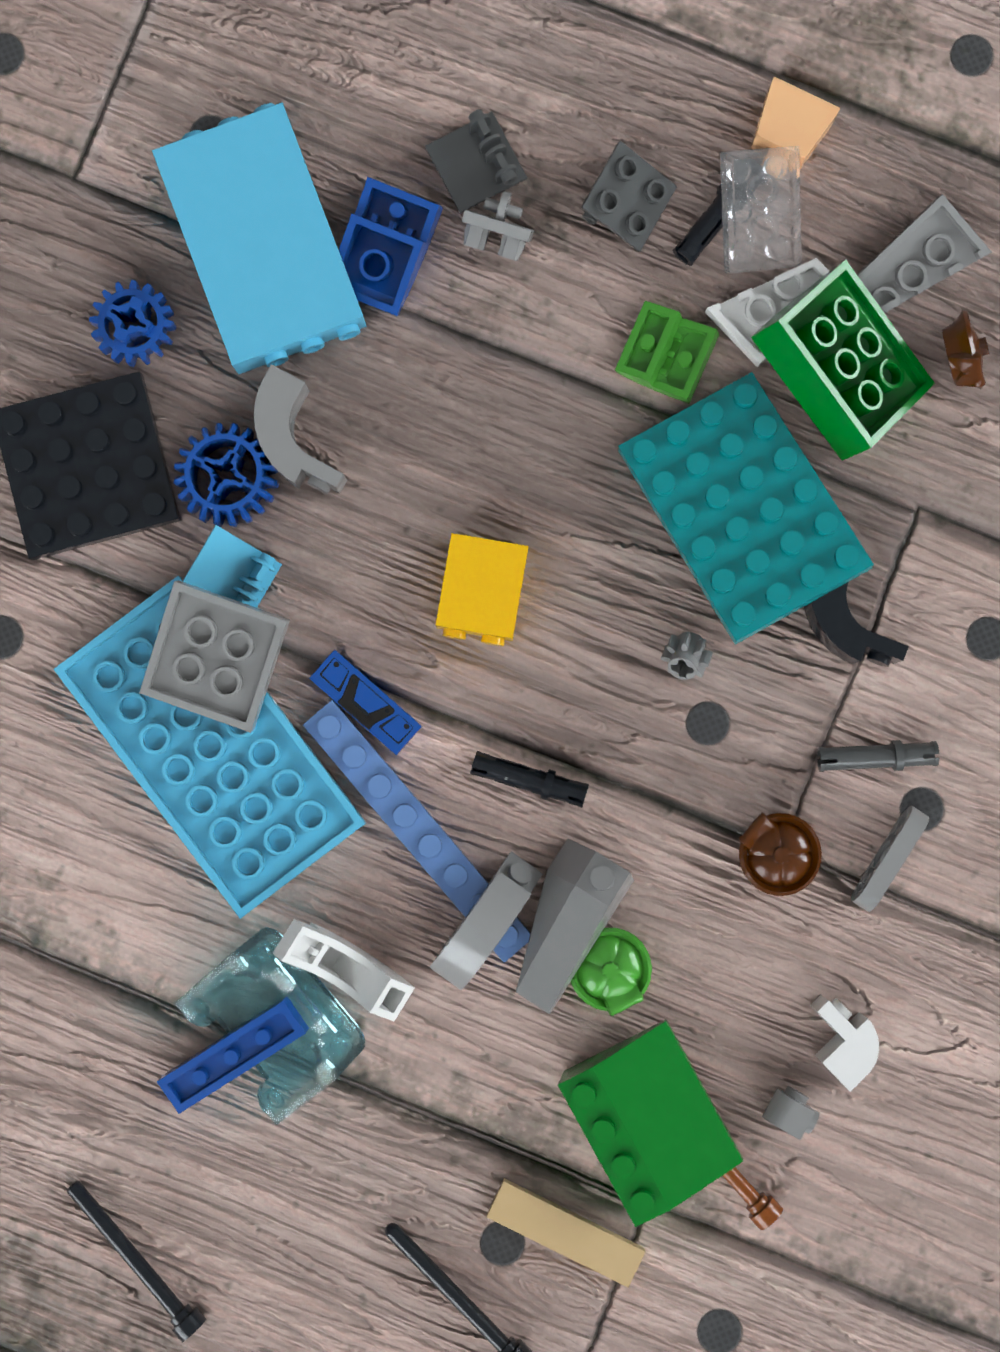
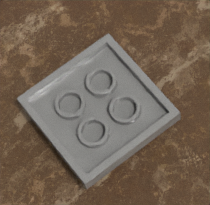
(214, 656)

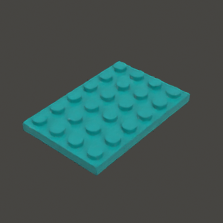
(744, 508)

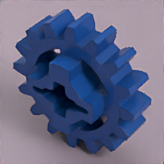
(128, 337)

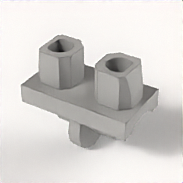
(480, 225)

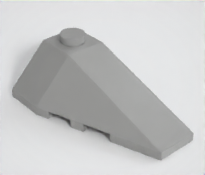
(572, 912)

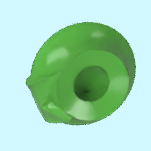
(614, 972)

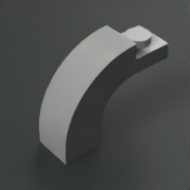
(274, 420)
(486, 921)

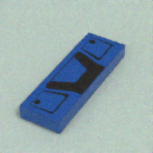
(365, 702)

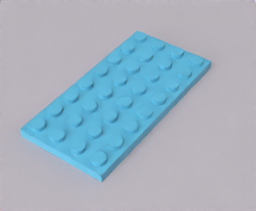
(239, 800)

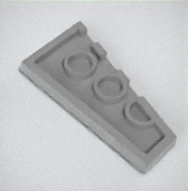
(922, 255)

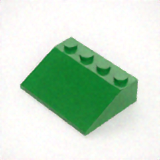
(843, 361)
(649, 1122)

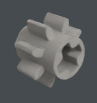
(686, 655)

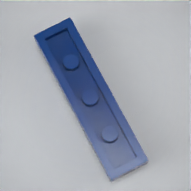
(233, 1054)

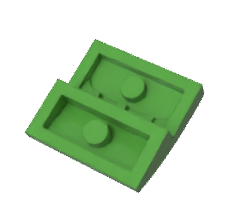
(667, 352)

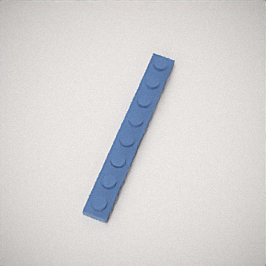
(406, 817)

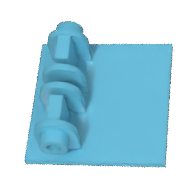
(232, 568)

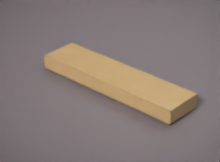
(566, 1232)

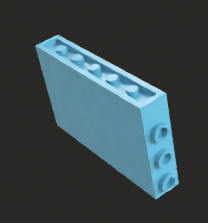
(259, 238)

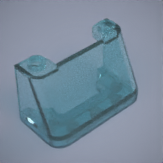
(254, 981)

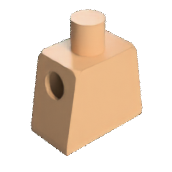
(793, 119)

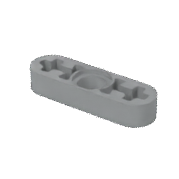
(889, 858)

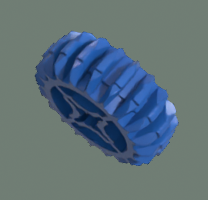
(233, 459)

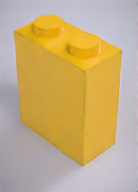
(481, 589)

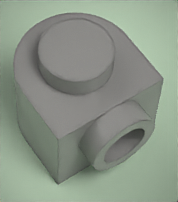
(791, 1113)

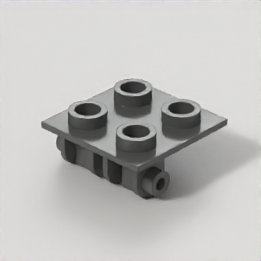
(476, 161)
(628, 196)

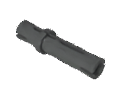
(878, 756)

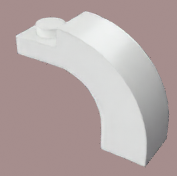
(345, 966)

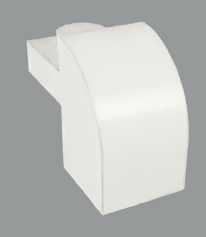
(854, 1047)

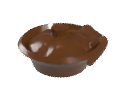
(965, 352)
(779, 854)

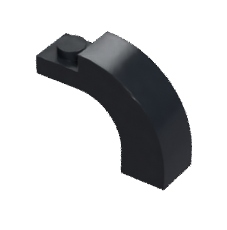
(844, 636)

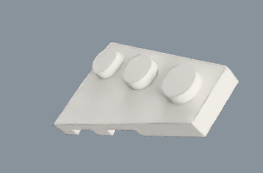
(754, 307)

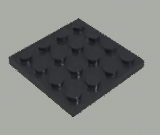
(86, 466)

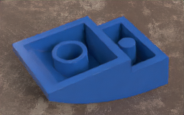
(387, 244)

